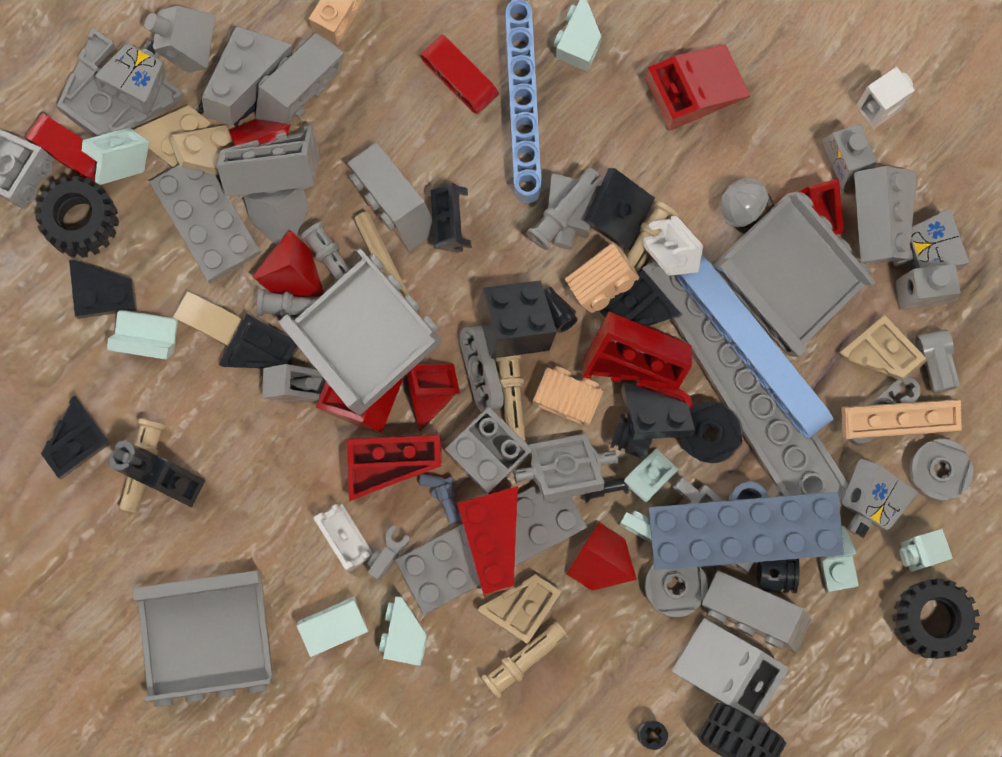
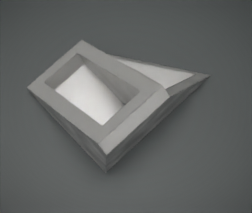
(277, 212)

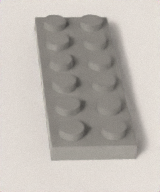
(446, 565)

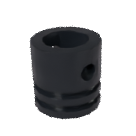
(623, 439)
(785, 575)

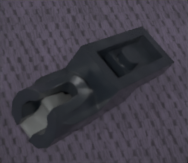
(156, 472)

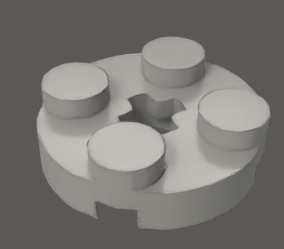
(956, 462)
(676, 605)

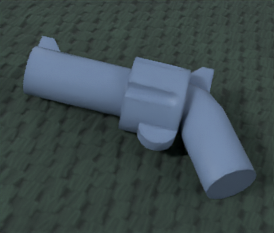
(445, 494)

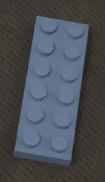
(746, 531)

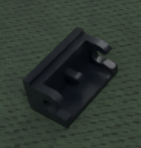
(447, 218)

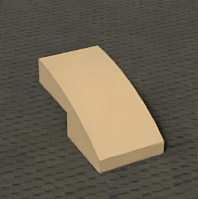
(208, 318)

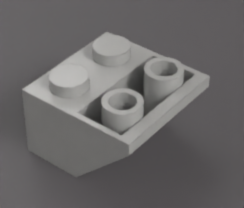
(488, 451)

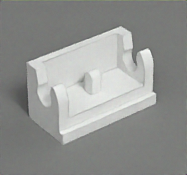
(675, 247)
(344, 537)

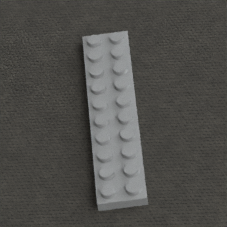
(788, 457)

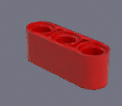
(459, 74)
(62, 146)

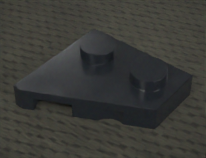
(643, 303)

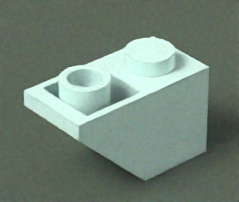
(580, 39)
(925, 550)
(405, 637)

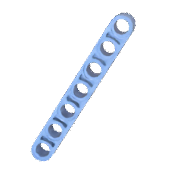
(525, 87)
(756, 349)

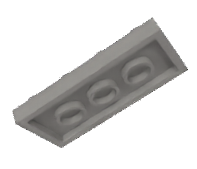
(205, 220)

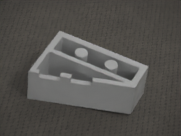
(238, 73)
(298, 80)
(270, 166)
(392, 195)
(885, 213)
(756, 612)

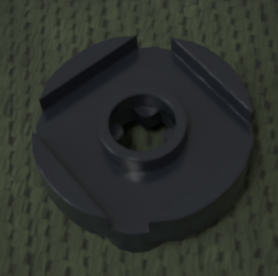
(728, 439)

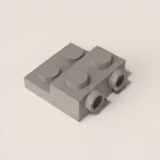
(21, 169)

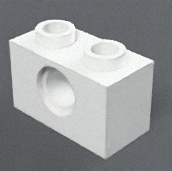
(885, 97)

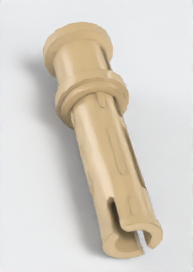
(638, 253)
(511, 383)
(147, 439)
(513, 669)

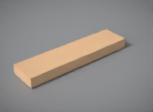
(901, 419)

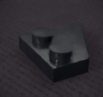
(100, 291)
(258, 346)
(655, 415)
(74, 440)

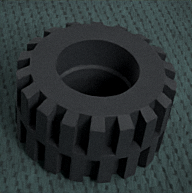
(64, 197)
(960, 612)
(739, 735)

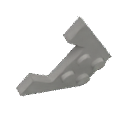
(96, 110)

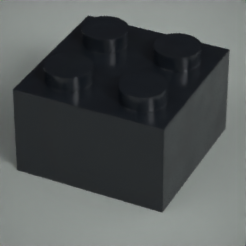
(516, 319)

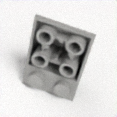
(730, 669)

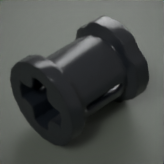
(662, 734)

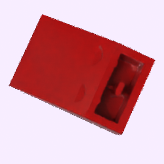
(695, 85)

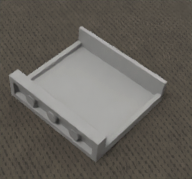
(793, 272)
(363, 334)
(204, 637)

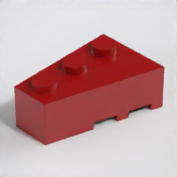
(637, 353)
(389, 460)
(492, 538)

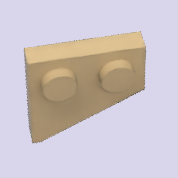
(522, 607)

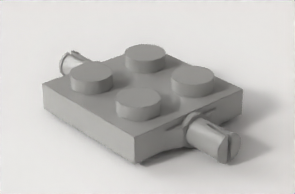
(565, 467)

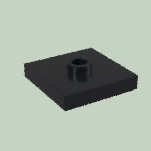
(619, 209)

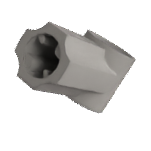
(939, 363)

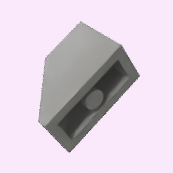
(292, 384)

